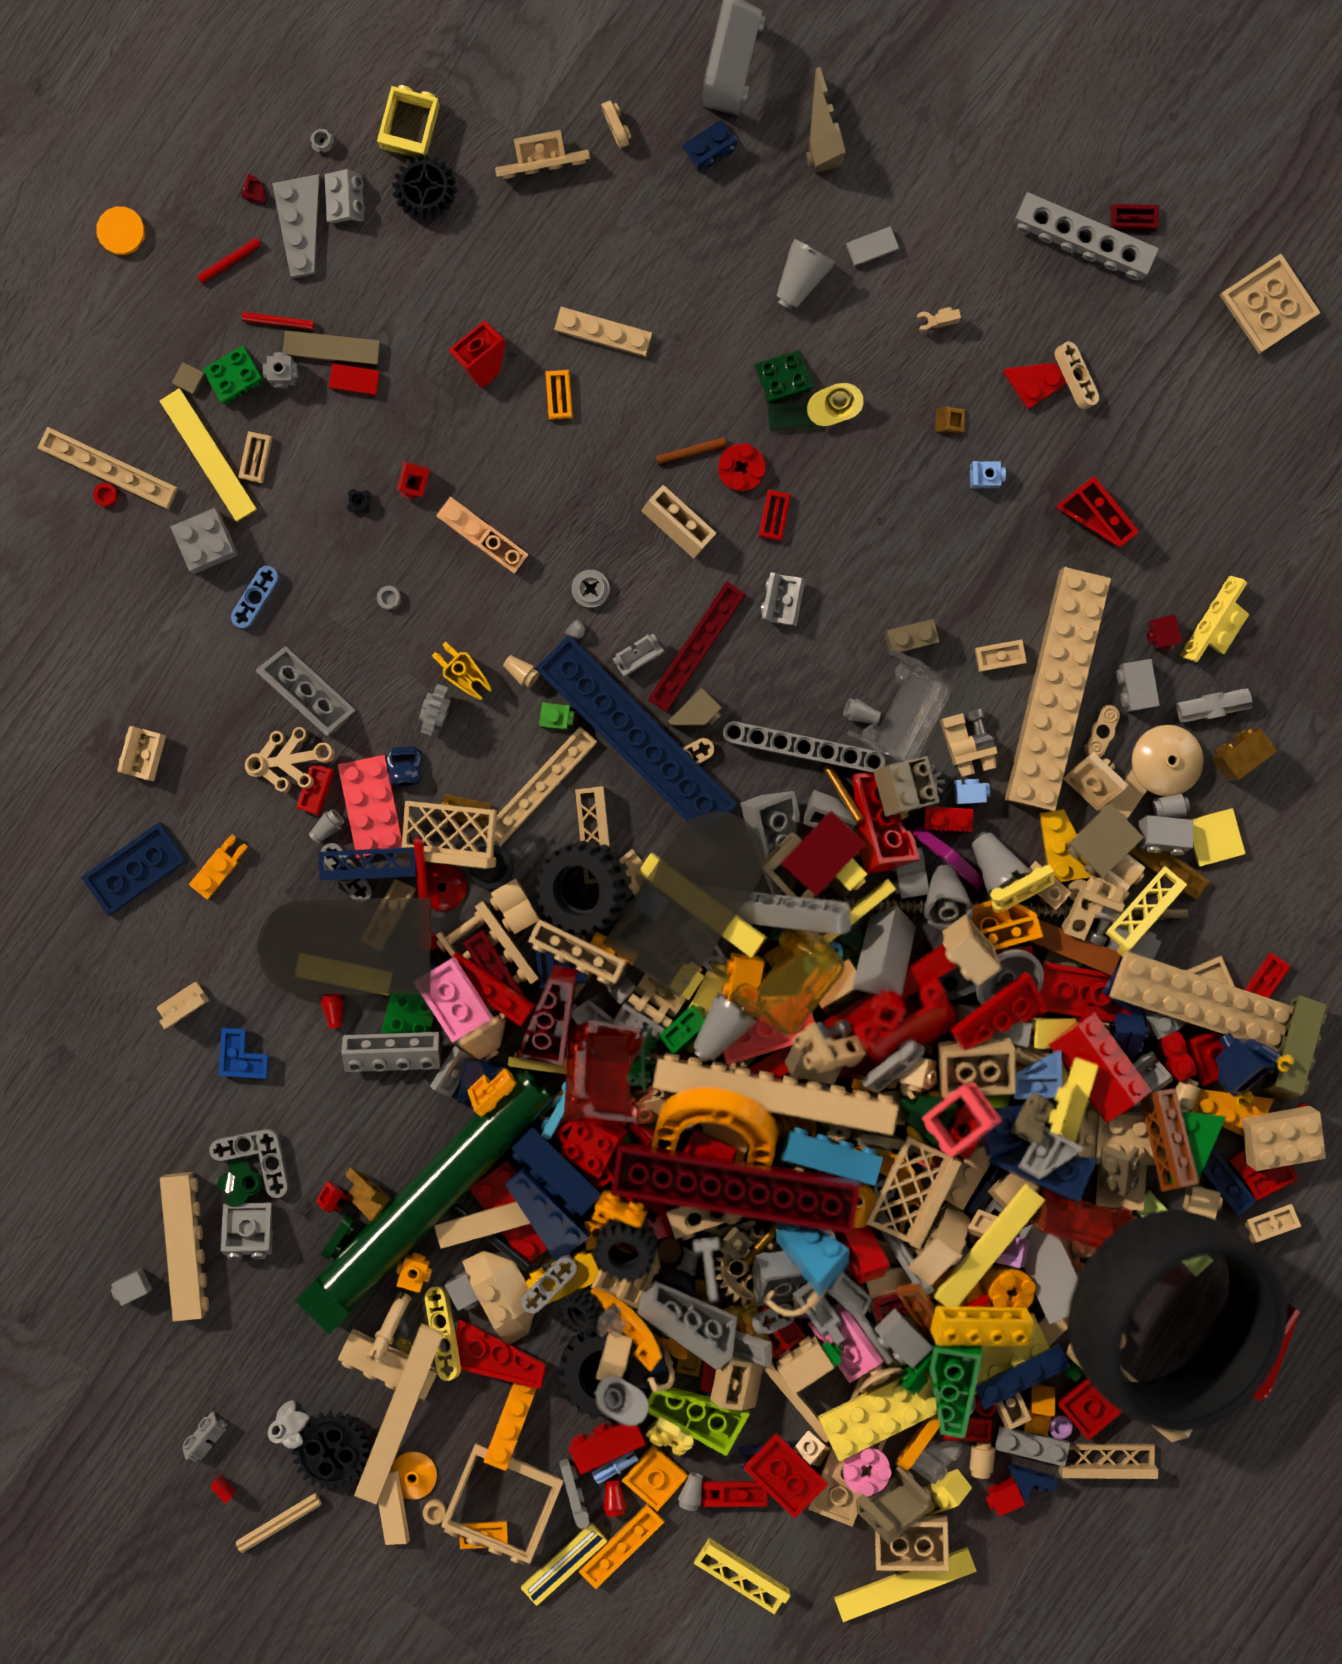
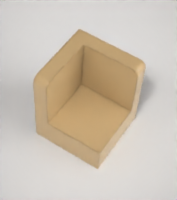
(980, 1224)

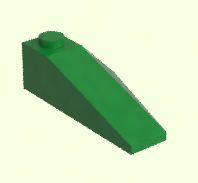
(954, 1383)

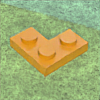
(486, 1093)

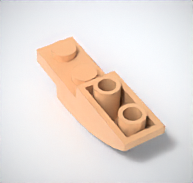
(482, 535)

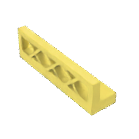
(1149, 919)
(745, 1571)

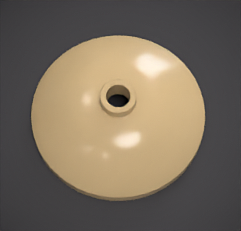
(1152, 765)

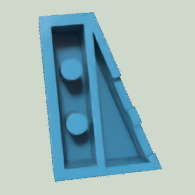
(814, 1253)

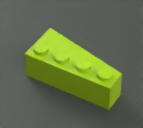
(698, 1417)

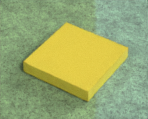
(1216, 837)

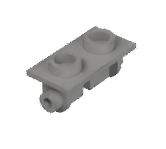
(630, 660)
(196, 1445)

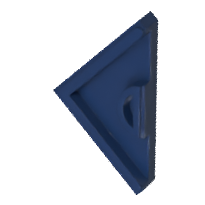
(473, 1071)

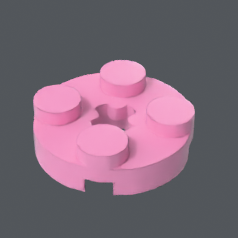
(870, 1483)

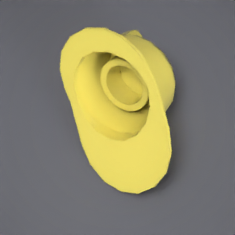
(835, 404)

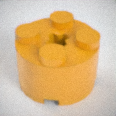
(1007, 1287)

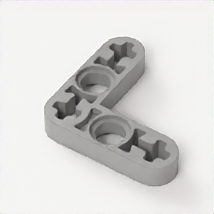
(257, 1147)

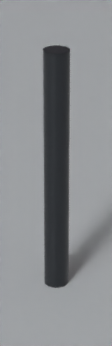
(497, 1242)

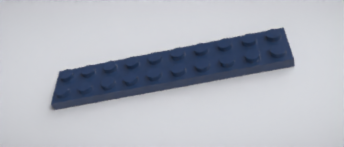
(632, 732)

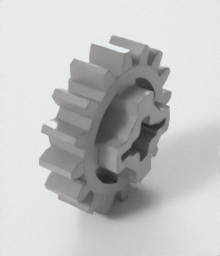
(434, 709)

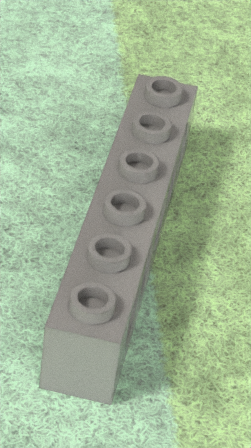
(1076, 224)

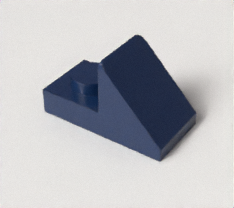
(1027, 1477)

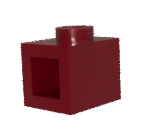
(1164, 633)

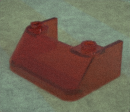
(1078, 1222)

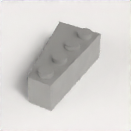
(690, 1322)

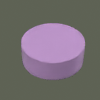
(1060, 1426)

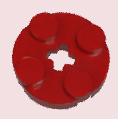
(737, 480)

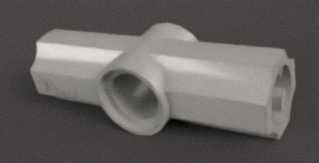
(1214, 705)

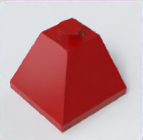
(480, 353)

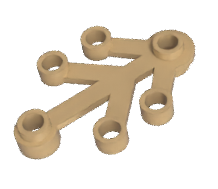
(285, 759)

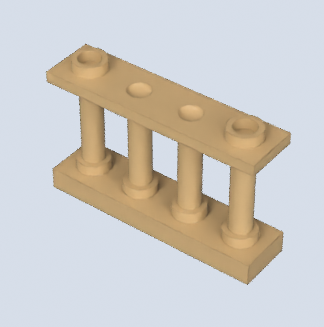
(496, 935)

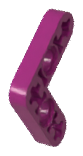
(946, 853)

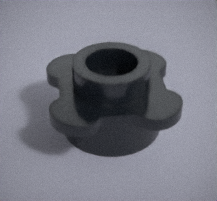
(364, 496)

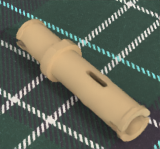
(385, 1335)

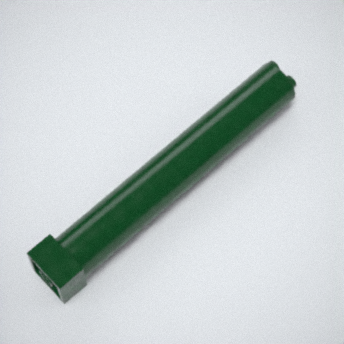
(423, 1202)

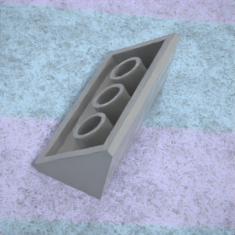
(306, 691)
(885, 952)

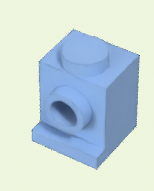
(979, 479)
(971, 791)

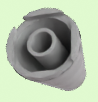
(801, 273)
(996, 862)
(946, 899)
(722, 1027)

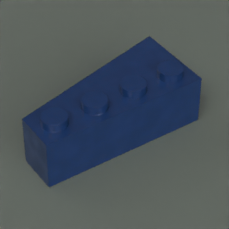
(555, 1171)

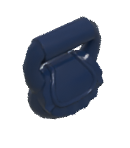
(404, 772)

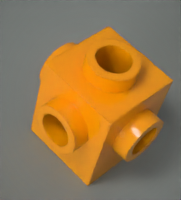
(409, 1279)

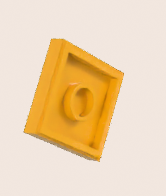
(655, 1477)

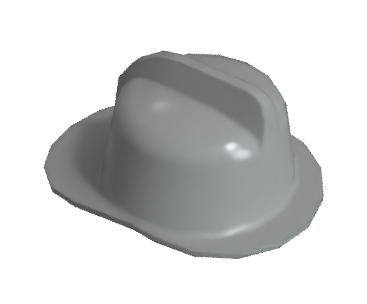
(621, 1401)

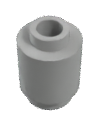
(1171, 806)

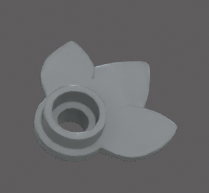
(290, 1425)

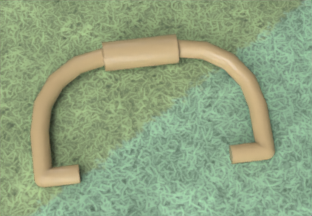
(811, 1302)
(669, 1364)

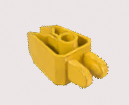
(459, 669)

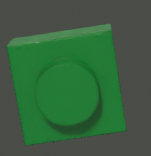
(832, 1351)

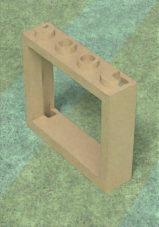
(495, 1545)

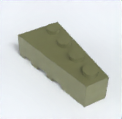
(1299, 1042)

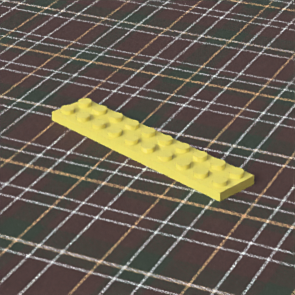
(893, 1409)

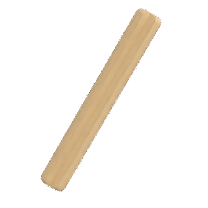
(278, 1523)

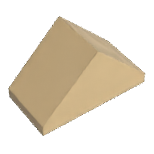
(614, 1357)

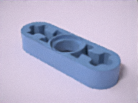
(245, 597)

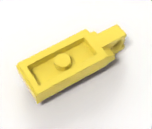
(535, 1065)

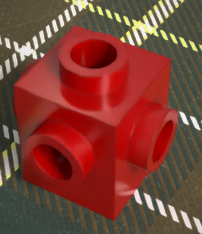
(887, 1009)

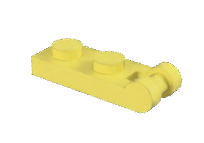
(1022, 889)

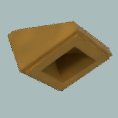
(950, 420)

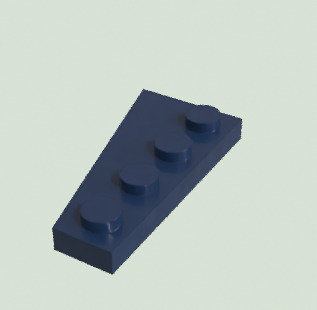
(1000, 1137)

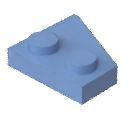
(1040, 1077)

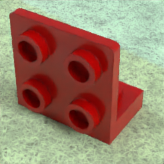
(592, 1145)

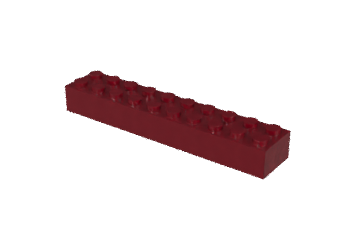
(736, 1187)

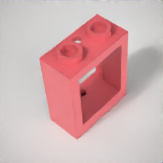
(978, 1105)

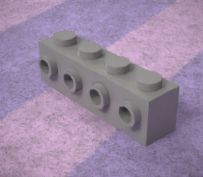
(391, 1052)

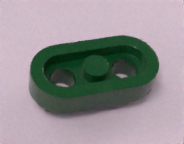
(333, 1246)

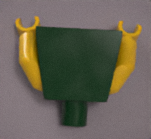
(916, 1110)

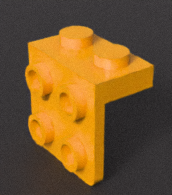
(622, 1209)

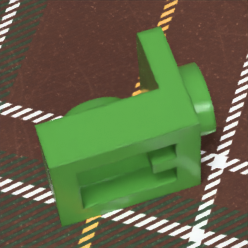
(556, 716)

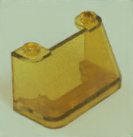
(794, 983)

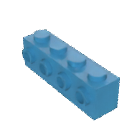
(831, 1157)

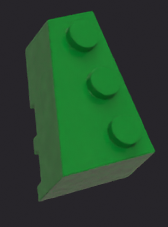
(1201, 1134)

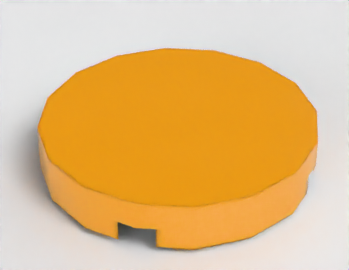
(120, 230)

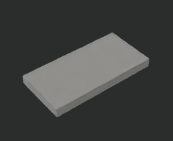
(1051, 1271)

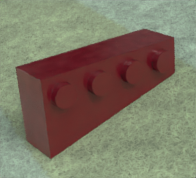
(550, 1024)

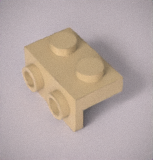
(141, 753)

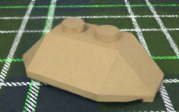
(500, 1291)

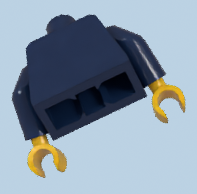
(1245, 1064)

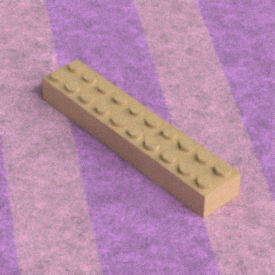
(1057, 689)
(781, 1095)

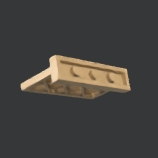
(451, 855)
(929, 1205)

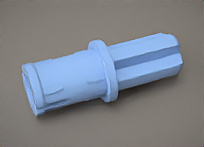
(613, 1467)

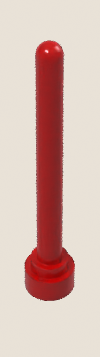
(422, 879)

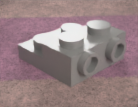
(247, 1230)

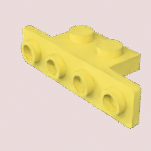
(1220, 622)
(1073, 1100)

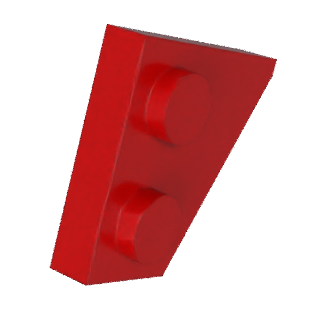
(1035, 382)

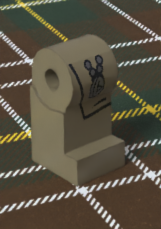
(1033, 1118)

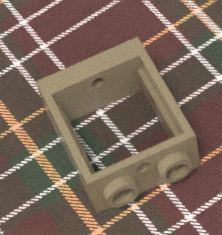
(775, 858)

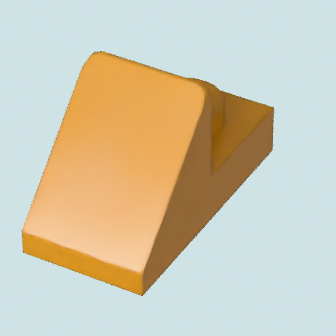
(1040, 1408)

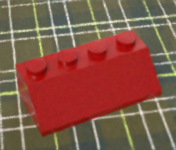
(1116, 1080)

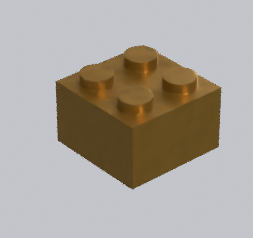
(1243, 754)

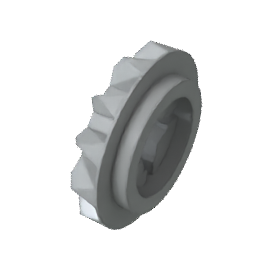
(591, 577)

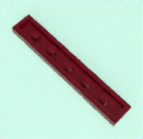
(696, 647)

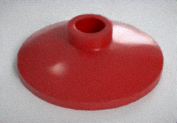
(454, 882)

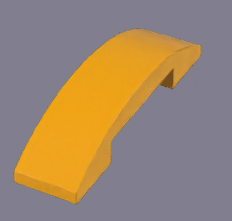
(647, 1350)

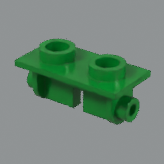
(913, 1378)

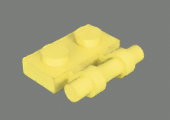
(666, 1433)

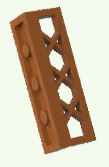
(1171, 1137)

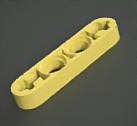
(449, 1332)

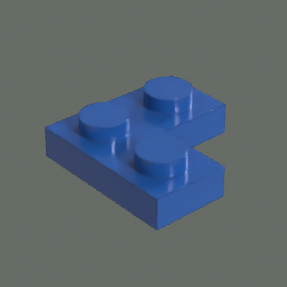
(235, 1060)

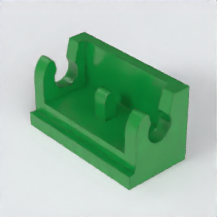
(684, 1030)

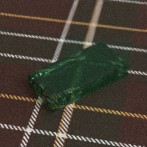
(789, 416)

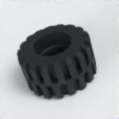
(622, 1264)

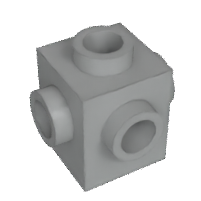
(286, 376)

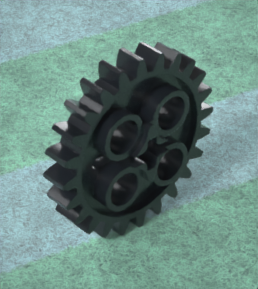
(349, 1439)

